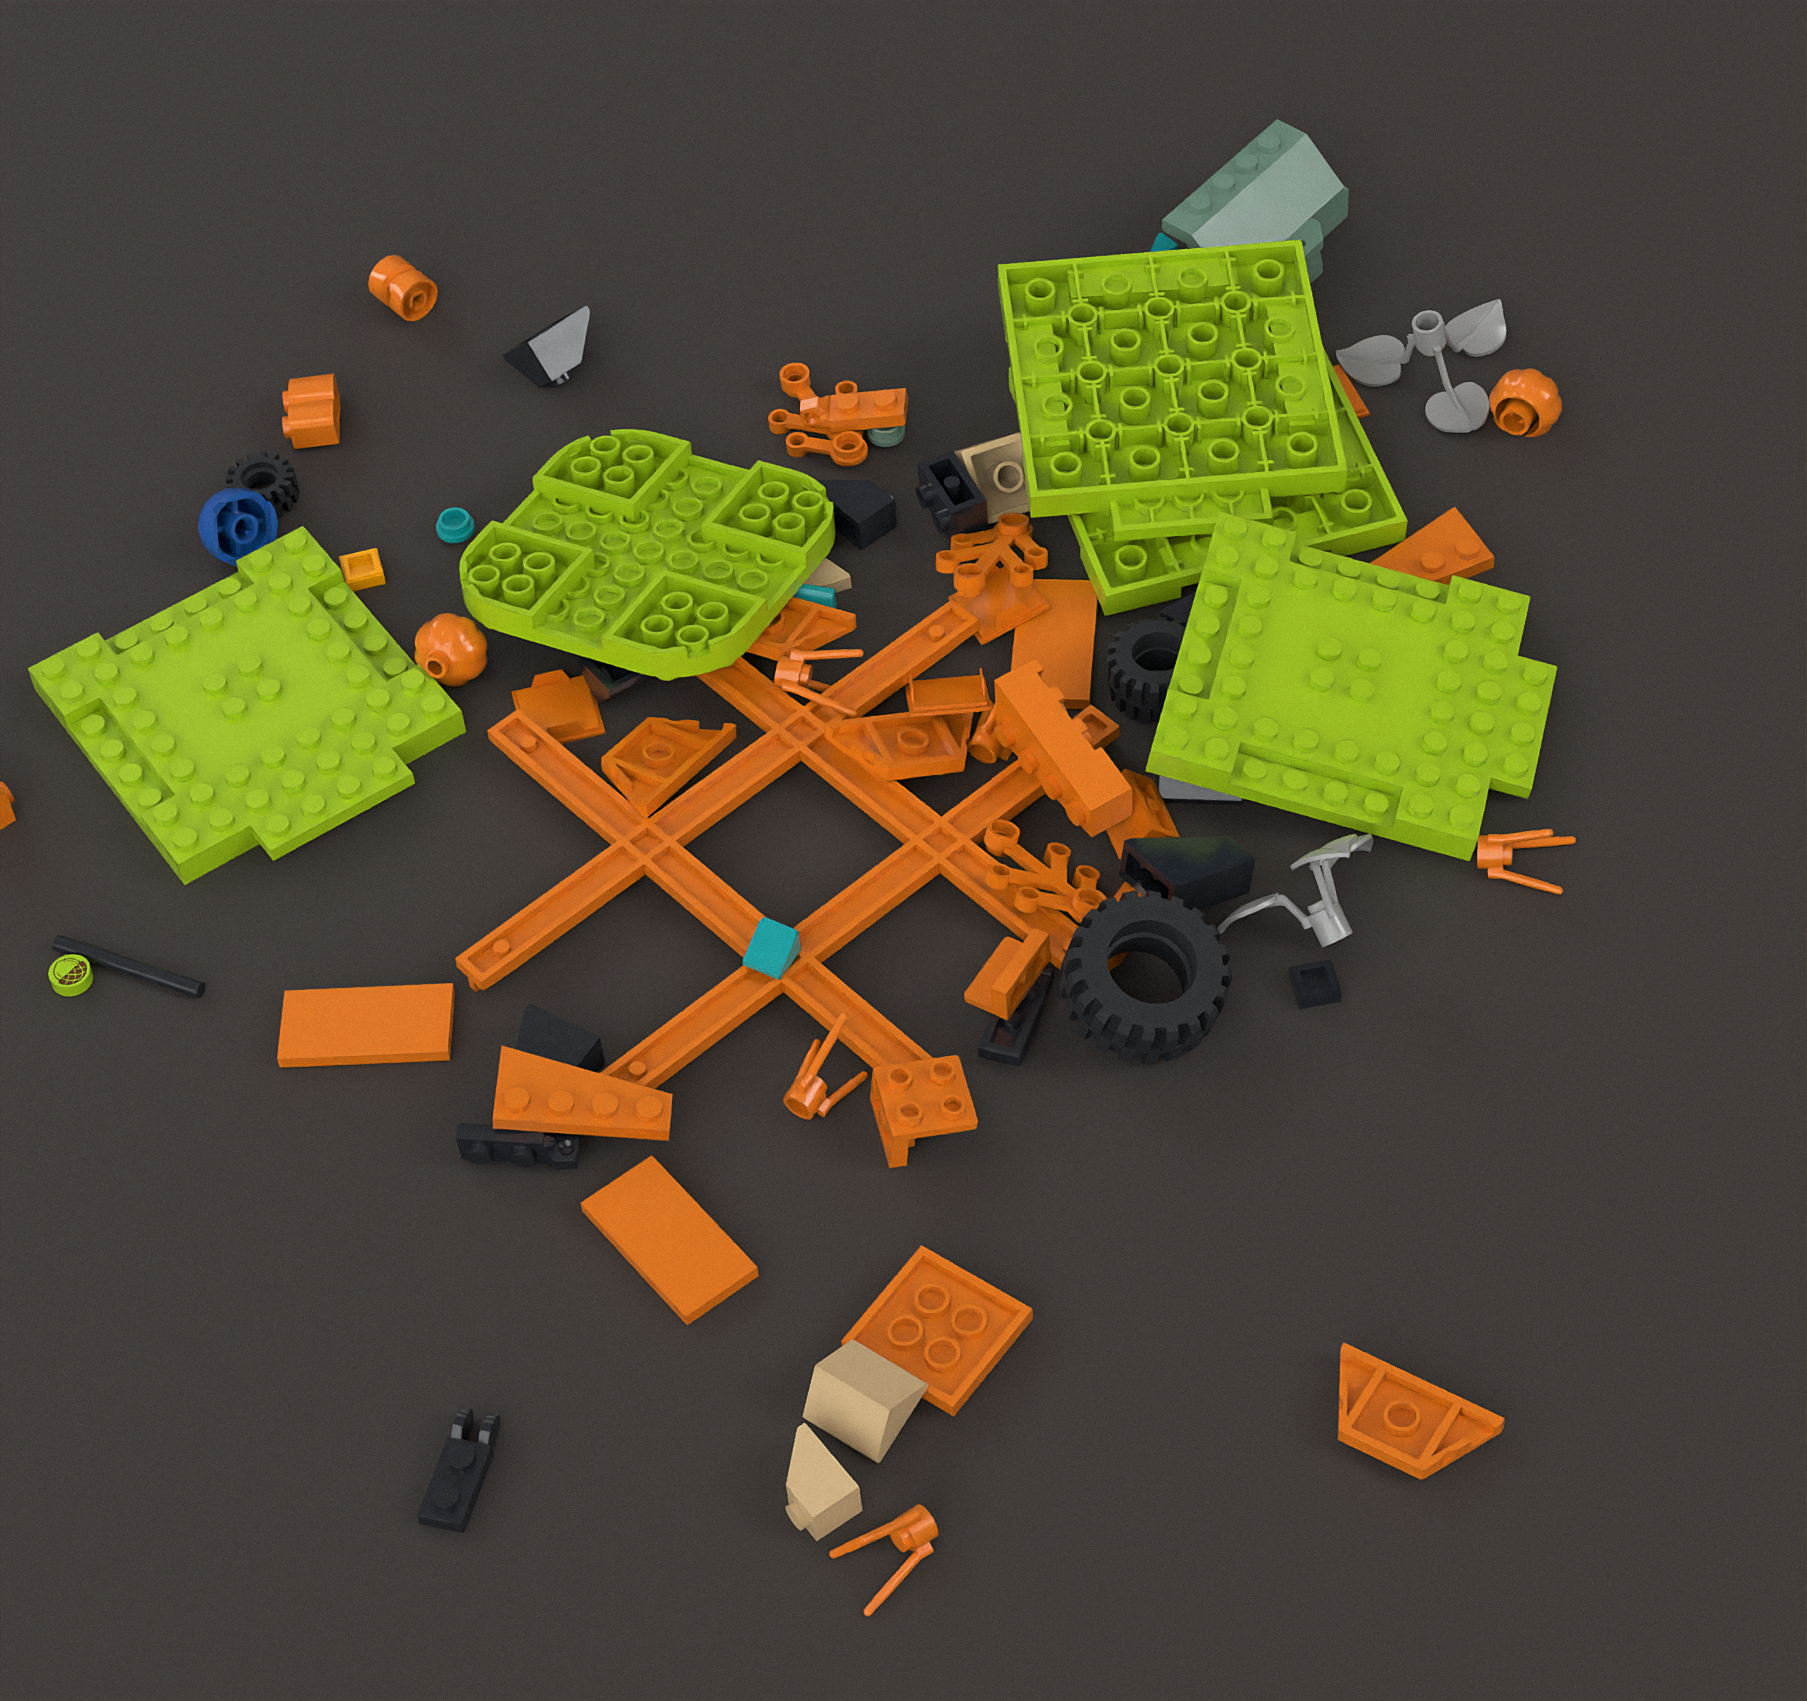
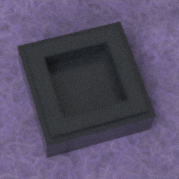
(1315, 984)

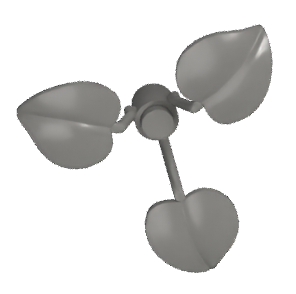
(1476, 331)
(1326, 915)

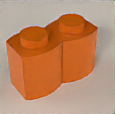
(312, 411)

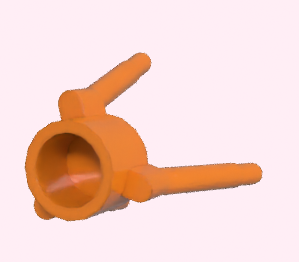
(795, 676)
(984, 743)
(1497, 850)
(808, 1090)
(908, 1531)

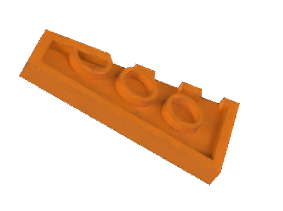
(567, 1099)

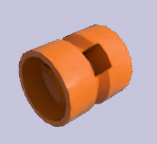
(403, 288)

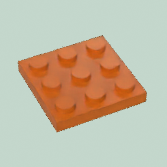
(941, 1327)

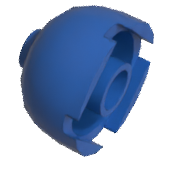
(236, 524)

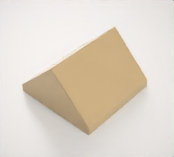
(862, 1398)

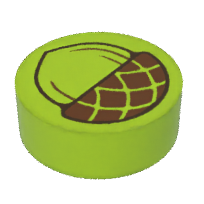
(70, 975)

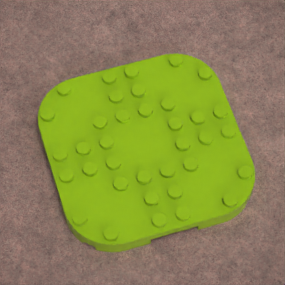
(648, 554)

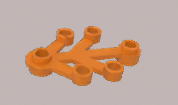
(844, 447)
(1011, 530)
(1002, 840)

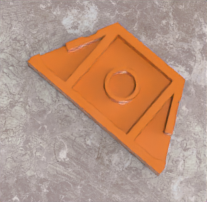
(802, 627)
(904, 745)
(661, 759)
(1406, 1417)

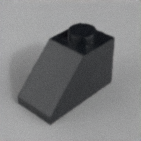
(861, 510)

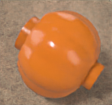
(1520, 398)
(451, 649)

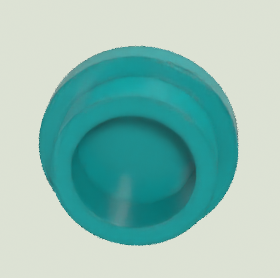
(455, 525)

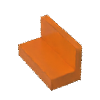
(1149, 815)
(1009, 974)

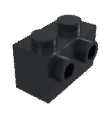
(951, 496)

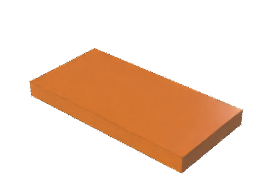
(1062, 639)
(366, 1025)
(669, 1240)

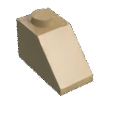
(819, 1487)

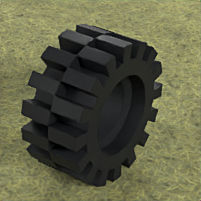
(266, 470)

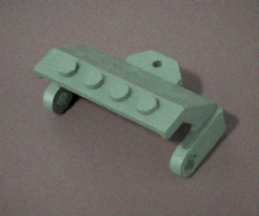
(1266, 194)

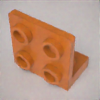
(920, 1102)

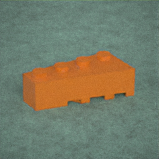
(1059, 750)

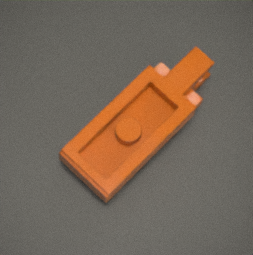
(856, 410)

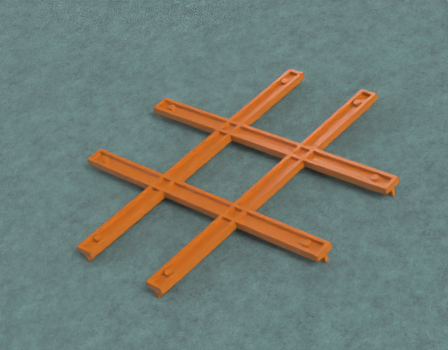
(656, 849)

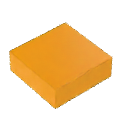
(362, 569)

